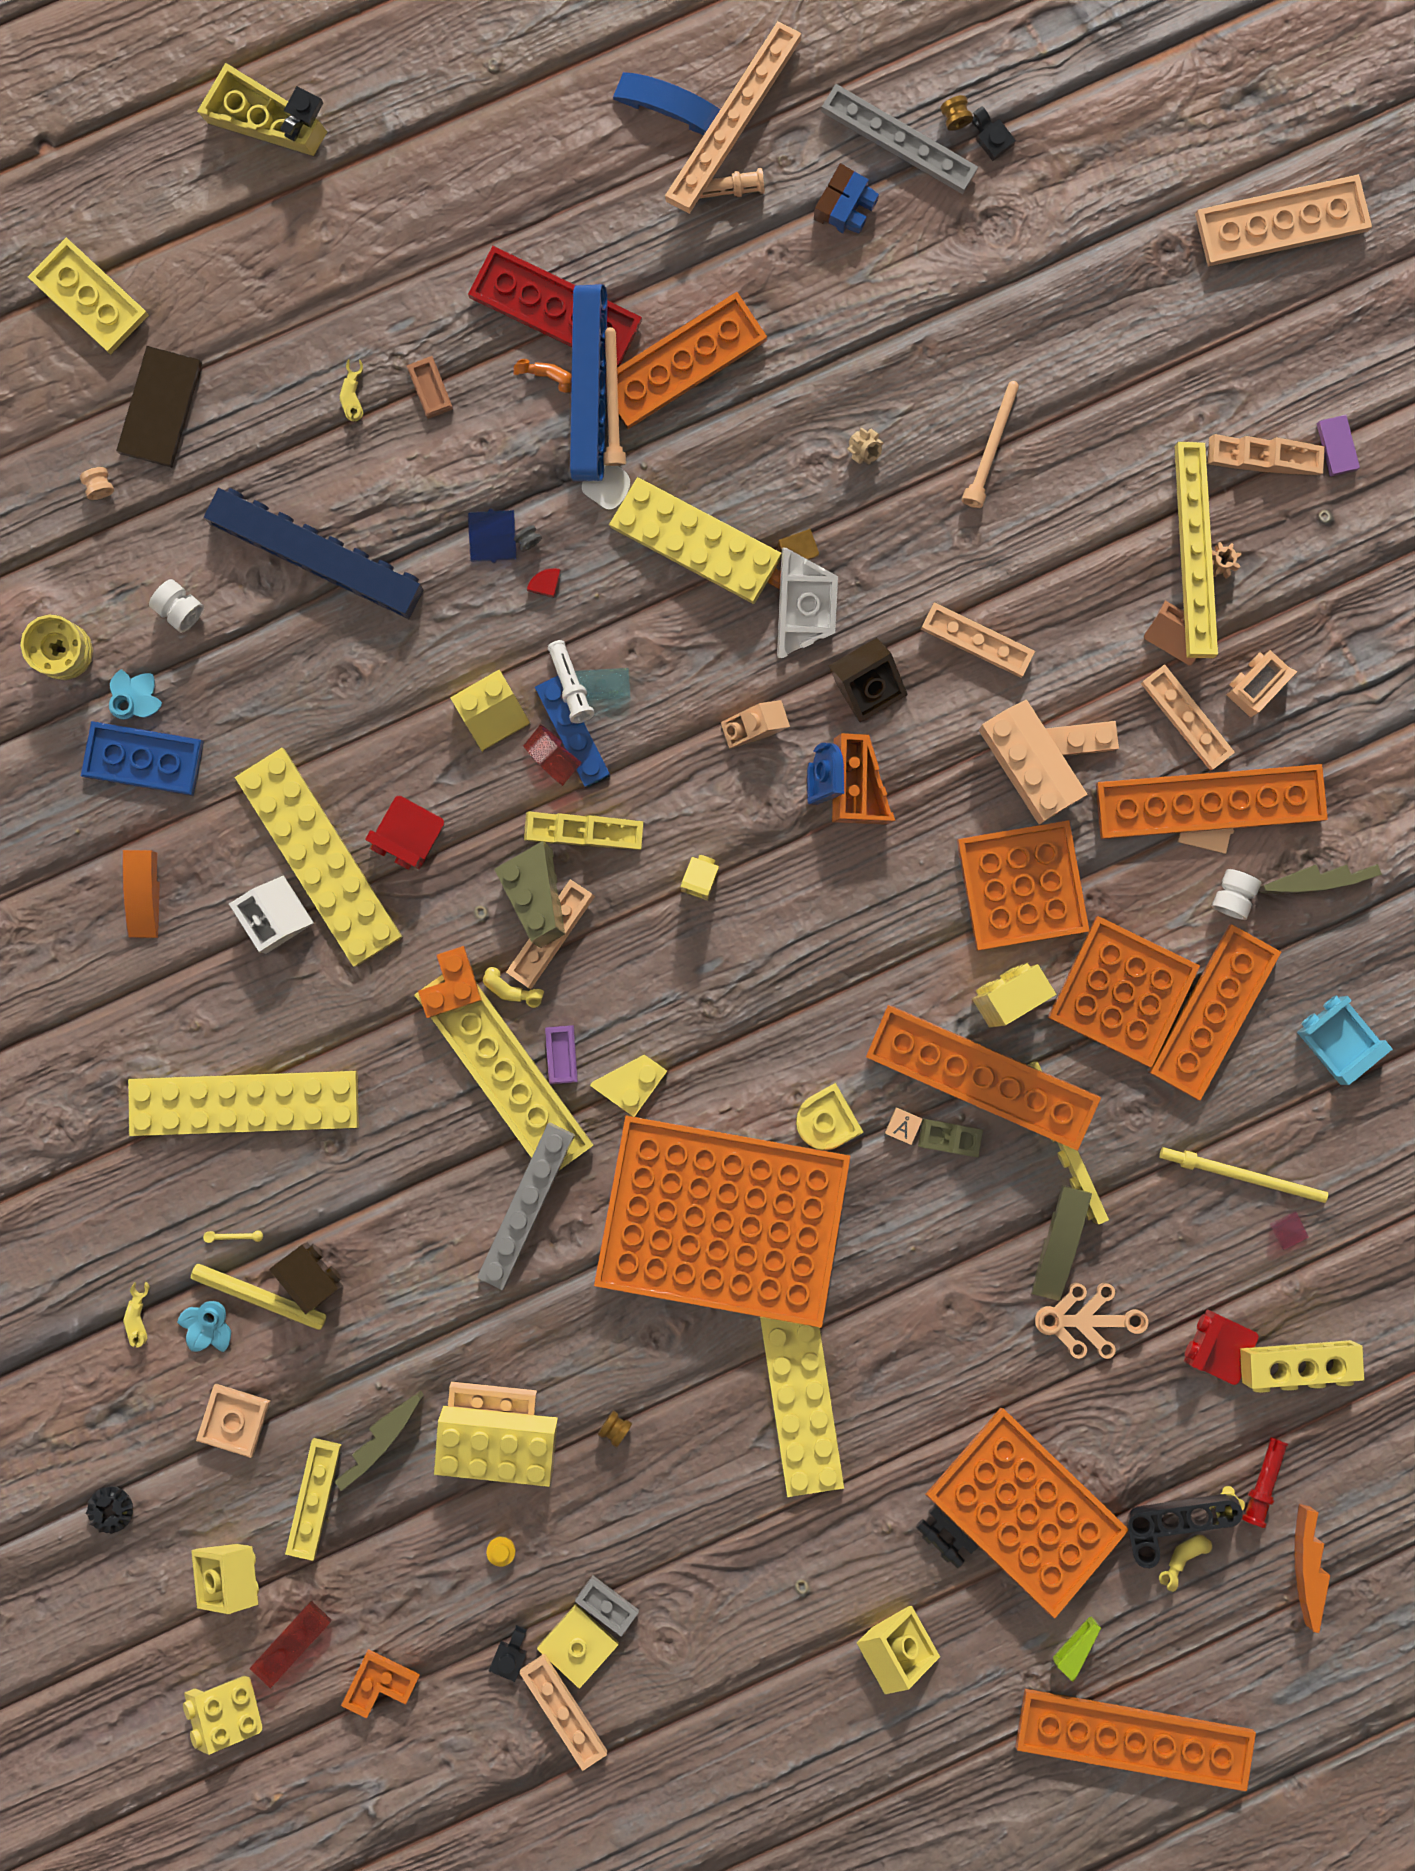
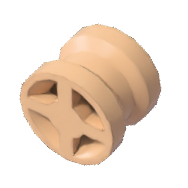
(96, 483)

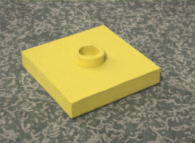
(578, 1645)

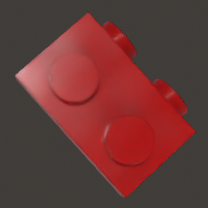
(406, 833)
(1218, 1347)

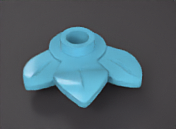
(136, 692)
(204, 1330)

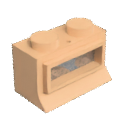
(1260, 683)

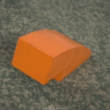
(141, 893)

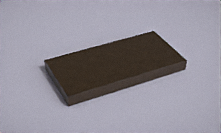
(159, 406)

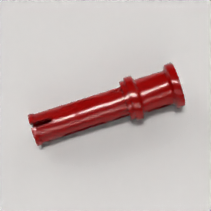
(1261, 1496)

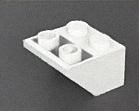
(271, 914)

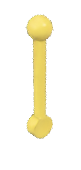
(210, 1236)

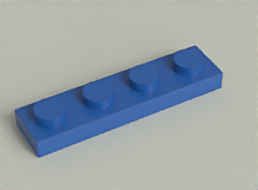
(573, 735)

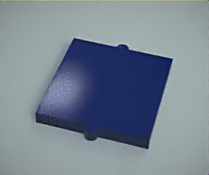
(492, 535)

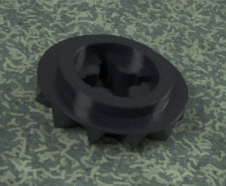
(122, 1506)

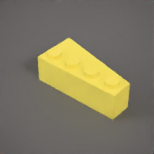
(255, 111)

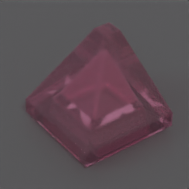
(1289, 1230)

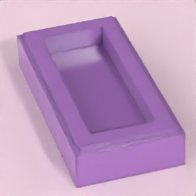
(1338, 445)
(561, 1054)

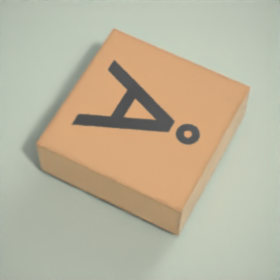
(903, 1126)

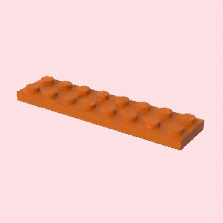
(1211, 801)
(983, 1077)
(1135, 1740)

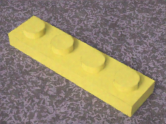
(313, 1499)

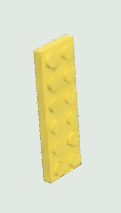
(695, 540)

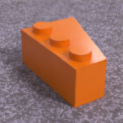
(864, 793)

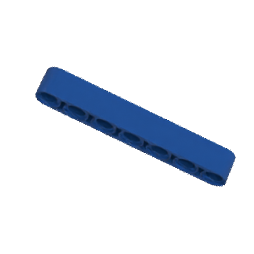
(588, 383)

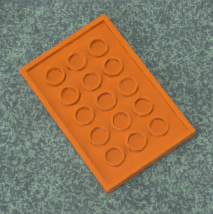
(1027, 1512)

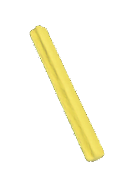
(257, 1296)

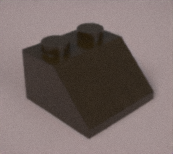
(868, 679)
(307, 1277)

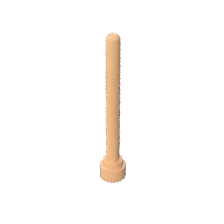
(614, 453)
(975, 494)

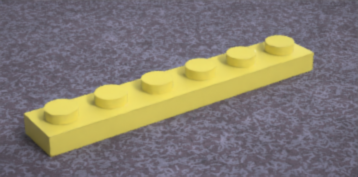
(1080, 1177)

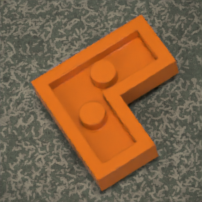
(459, 985)
(376, 1676)

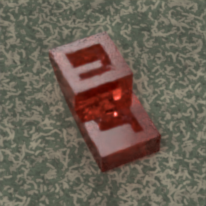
(550, 755)

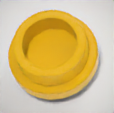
(500, 1551)

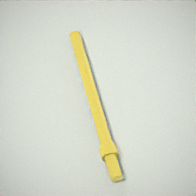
(1190, 1161)

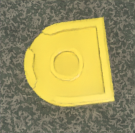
(826, 1120)

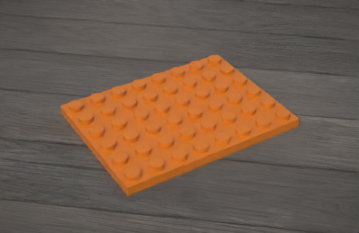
(722, 1221)

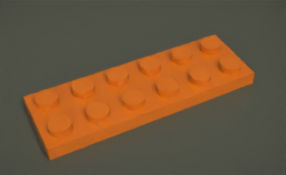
(686, 358)
(1214, 1012)

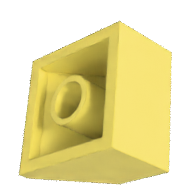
(490, 710)
(225, 1578)
(898, 1651)

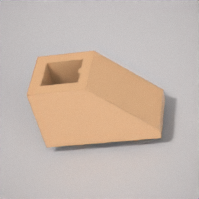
(755, 723)

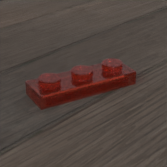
(290, 1644)

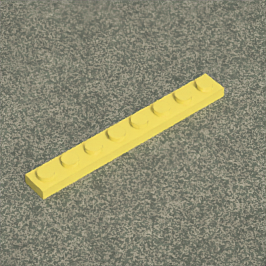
(1196, 550)

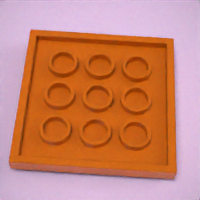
(1023, 885)
(1123, 991)

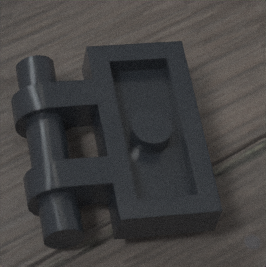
(949, 1552)

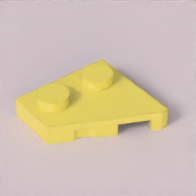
(631, 1083)

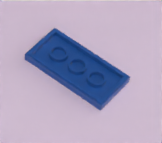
(142, 758)

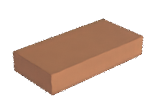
(429, 387)

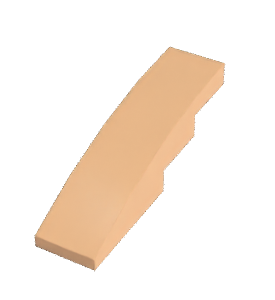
(1266, 455)

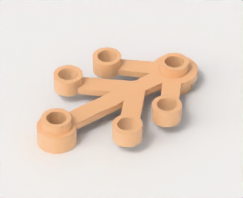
(1085, 1320)

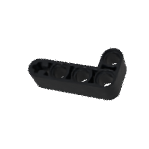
(1185, 1523)

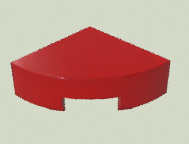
(545, 582)

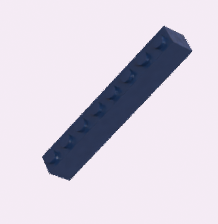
(314, 553)

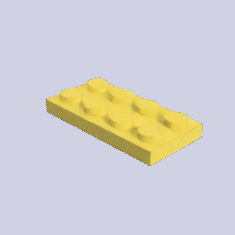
(88, 295)

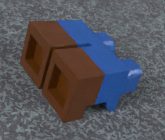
(842, 198)

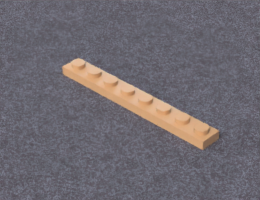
(733, 117)

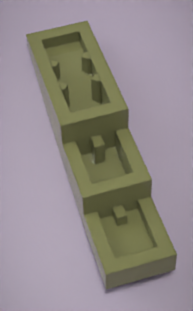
(1310, 880)
(1061, 1243)
(385, 1433)

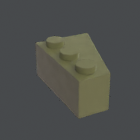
(533, 893)

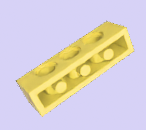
(1258, 1361)

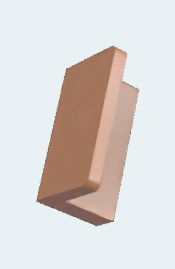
(1169, 632)

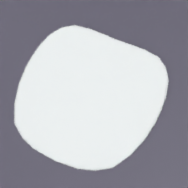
(610, 490)

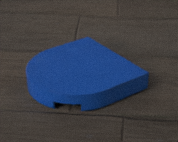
(825, 774)

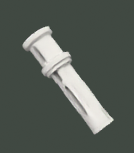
(573, 693)

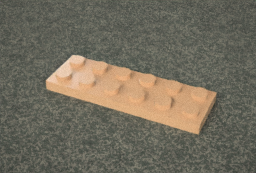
(1283, 220)

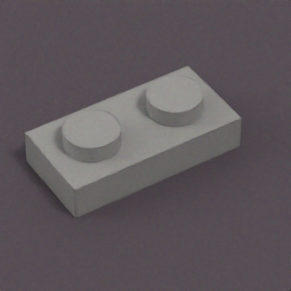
(606, 1605)

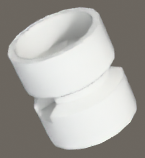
(172, 602)
(1235, 898)

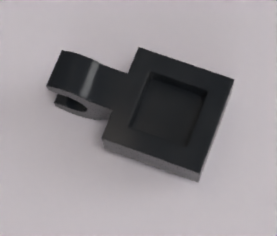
(301, 110)
(994, 137)
(509, 1656)

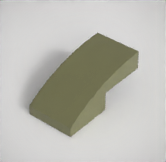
(950, 1138)

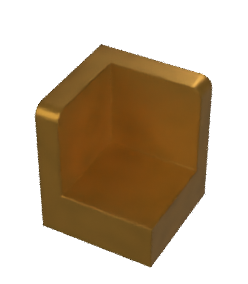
(800, 543)

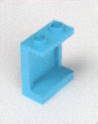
(1342, 1040)

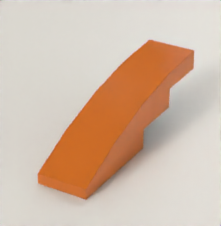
(1310, 1578)

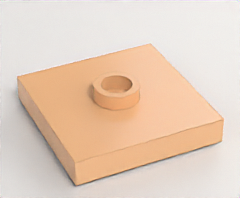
(233, 1420)

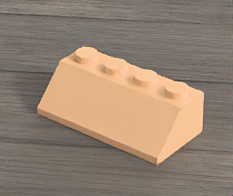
(1032, 761)

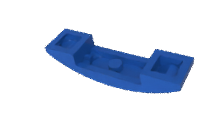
(666, 99)

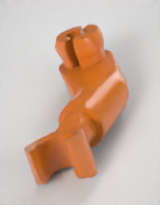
(545, 370)

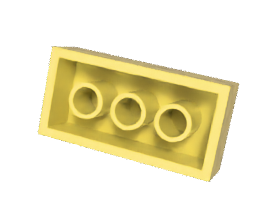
(1013, 995)
(495, 1446)

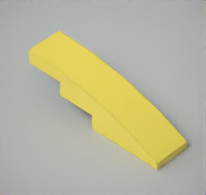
(583, 830)

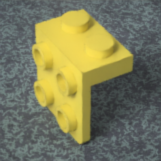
(222, 1715)

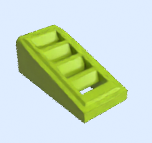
(1075, 1651)

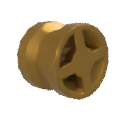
(956, 113)
(614, 1429)

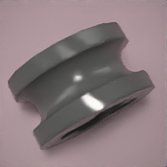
(527, 538)

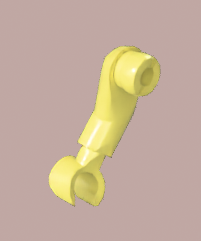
(348, 394)
(506, 992)
(132, 1319)
(1185, 1551)

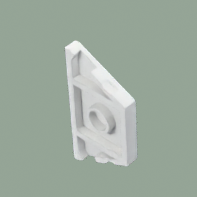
(805, 603)

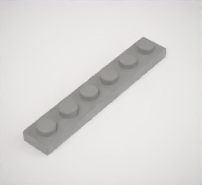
(899, 139)
(526, 1206)

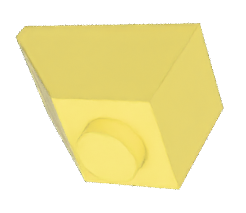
(700, 877)

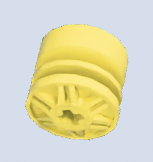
(40, 645)

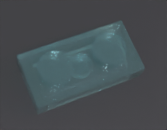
(605, 683)

